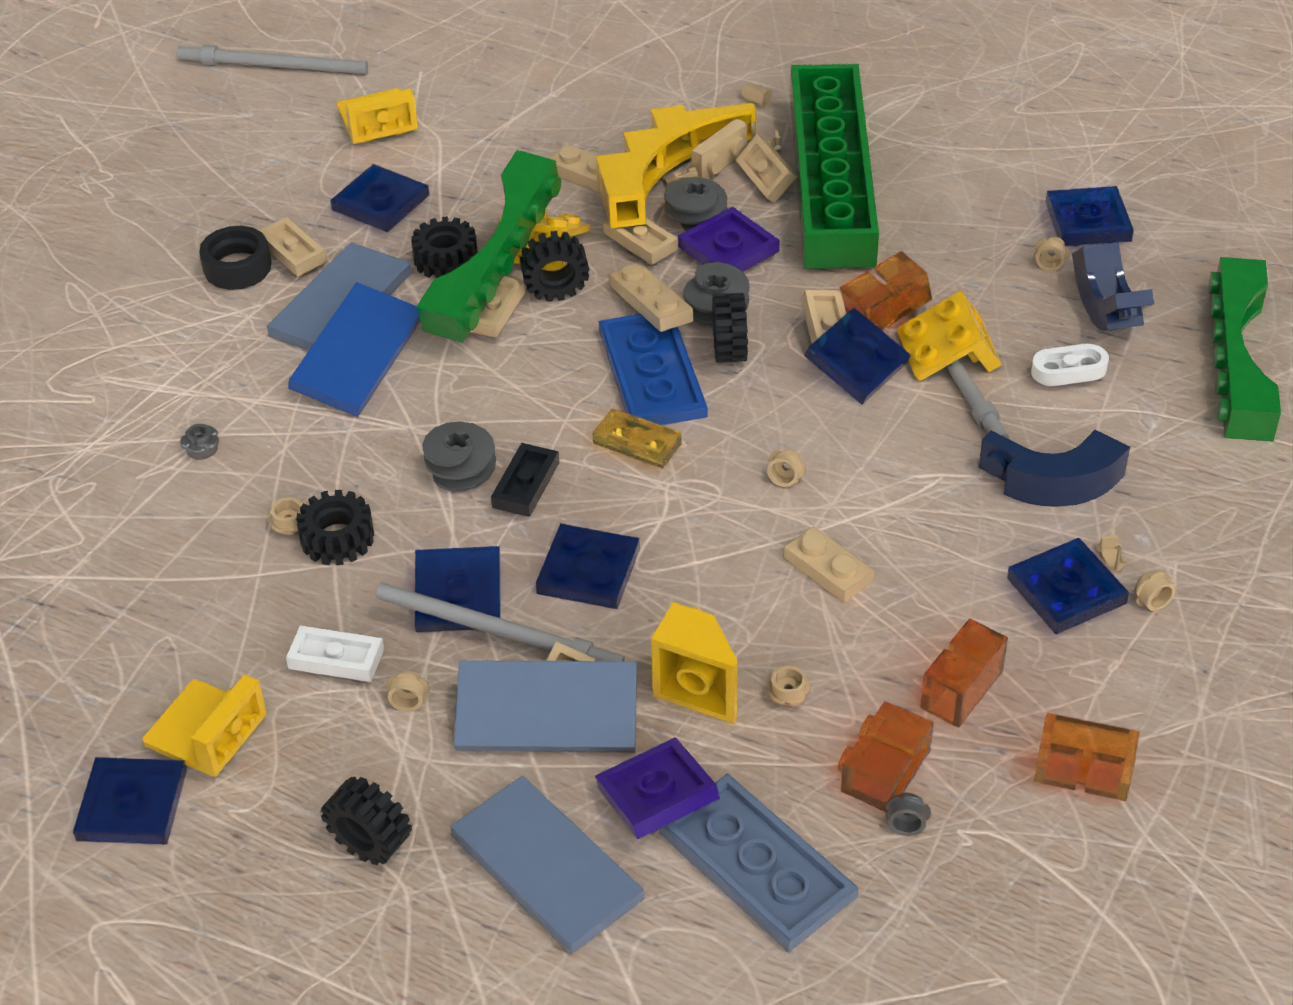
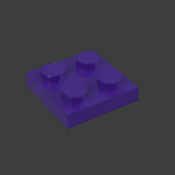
(729, 240)
(657, 787)

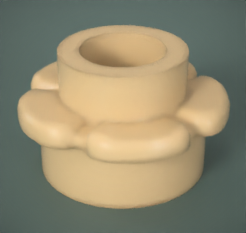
(1049, 261)
(779, 473)
(284, 514)
(1154, 590)
(788, 686)
(407, 691)

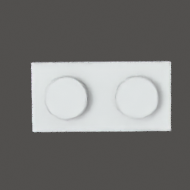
(335, 653)

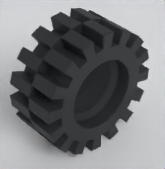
(443, 246)
(550, 250)
(730, 327)
(338, 543)
(366, 820)

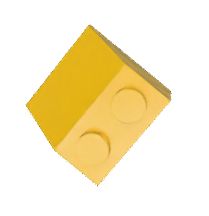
(694, 663)

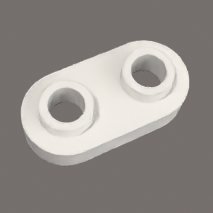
(1069, 364)

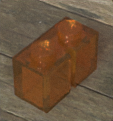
(885, 304)
(963, 672)
(886, 755)
(1088, 755)

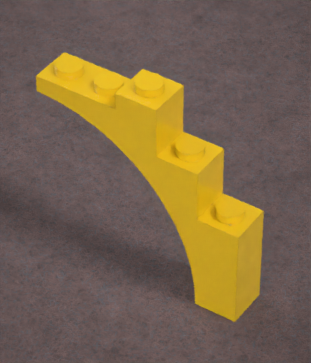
(650, 153)

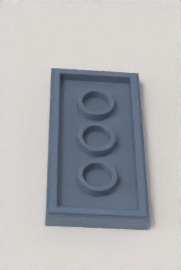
(315, 305)
(546, 706)
(547, 864)
(761, 864)

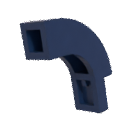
(1105, 289)
(1056, 477)

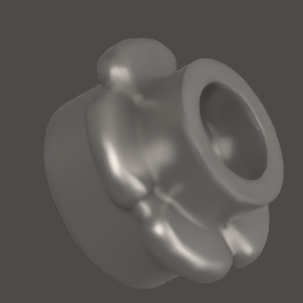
(200, 441)
(907, 814)

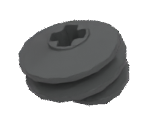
(694, 201)
(710, 280)
(459, 455)

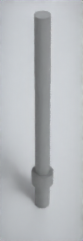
(213, 55)
(982, 410)
(488, 623)

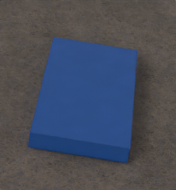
(355, 349)
(652, 371)

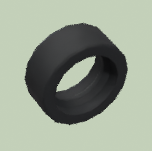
(239, 273)

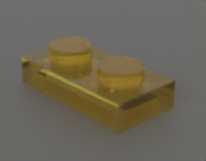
(637, 438)

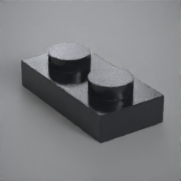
(525, 479)

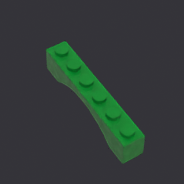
(458, 298)
(1249, 397)

